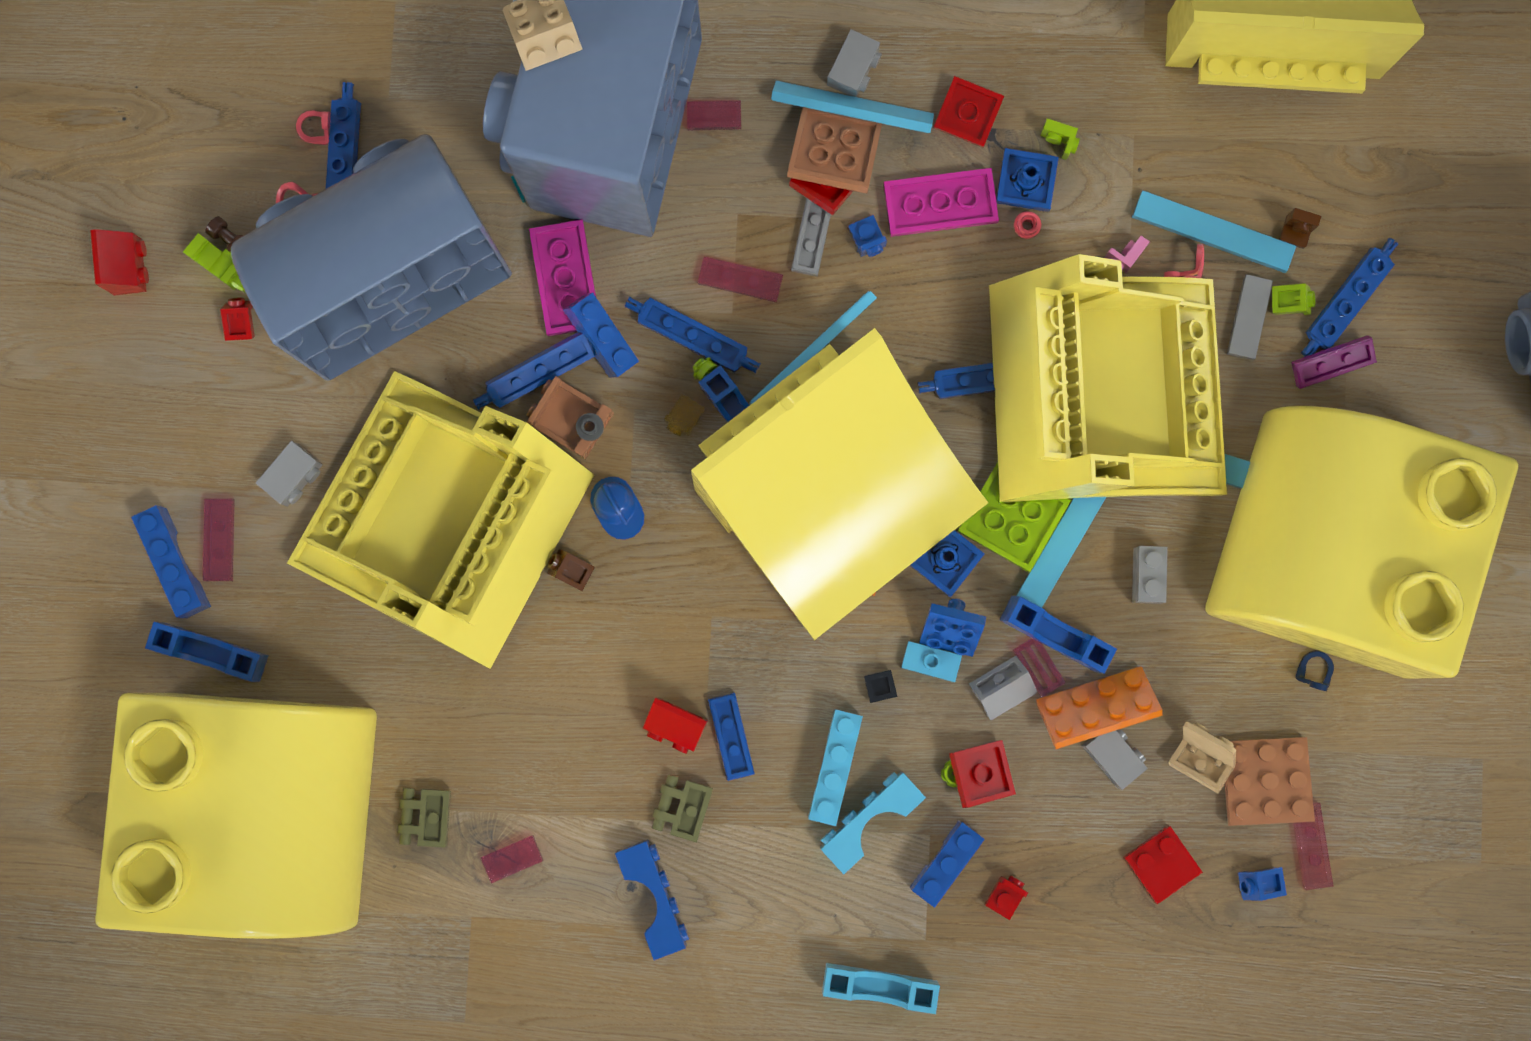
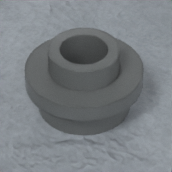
(594, 434)

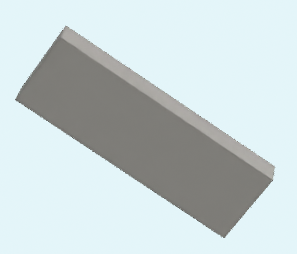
(811, 239)
(1249, 317)

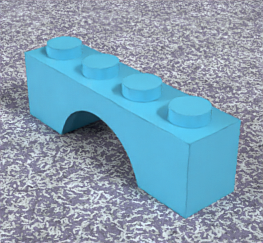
(835, 767)
(845, 845)
(872, 985)

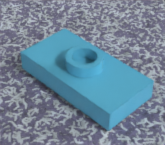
(931, 661)

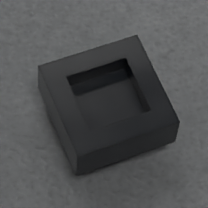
(880, 686)

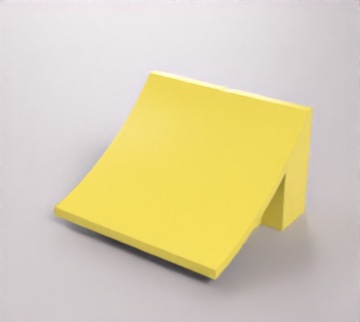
(1291, 41)
(1105, 384)
(835, 481)
(443, 517)

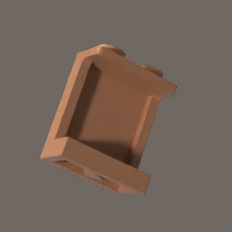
(559, 412)

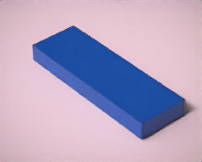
(731, 736)

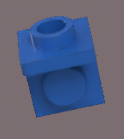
(867, 237)
(1262, 884)

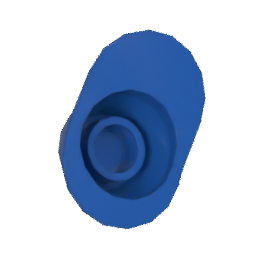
(617, 508)

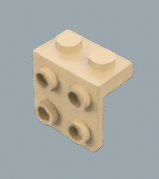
(541, 31)
(1204, 757)

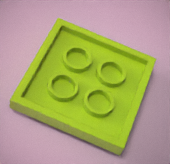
(1013, 528)

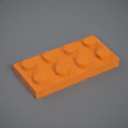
(1099, 707)

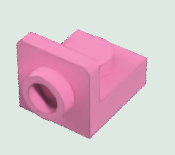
(1131, 252)

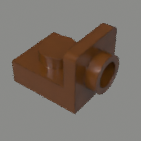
(1298, 227)
(570, 569)

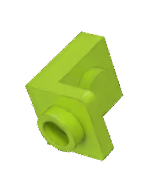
(1061, 133)
(1292, 299)

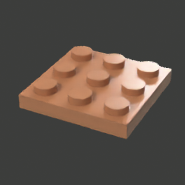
(834, 150)
(1270, 783)

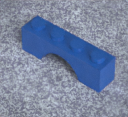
(723, 393)
(161, 545)
(1057, 635)
(206, 651)
(640, 865)

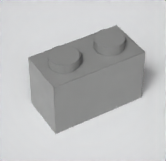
(854, 63)
(290, 474)
(1149, 575)
(1116, 757)

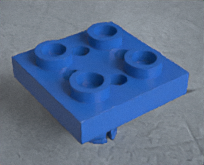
(1028, 170)
(946, 557)
(952, 628)

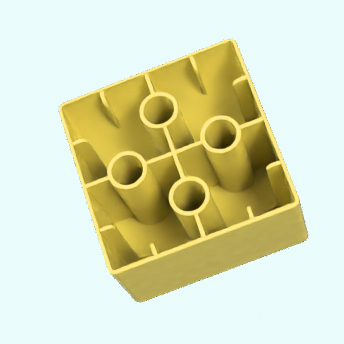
(1363, 539)
(235, 817)

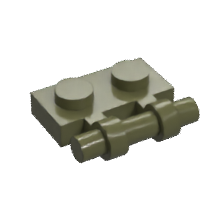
(690, 812)
(432, 820)

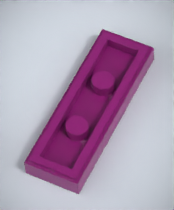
(1334, 362)

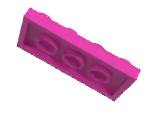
(941, 202)
(561, 271)

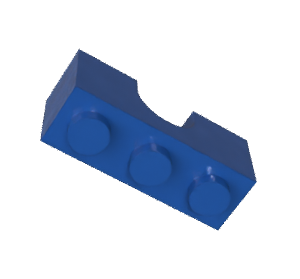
(593, 321)
(947, 865)

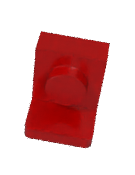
(237, 319)
(1006, 896)

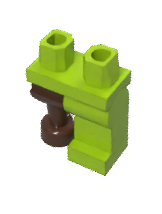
(212, 258)

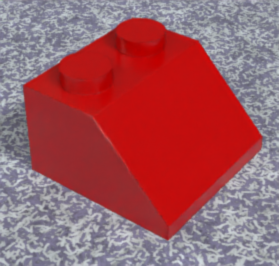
(119, 261)
(675, 725)

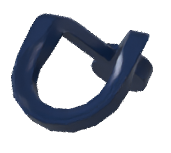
(1300, 674)

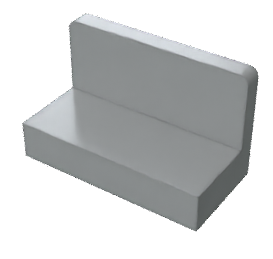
(1003, 687)

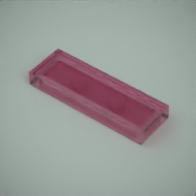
(740, 279)
(218, 540)
(1313, 852)

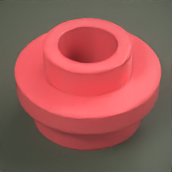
(1027, 216)

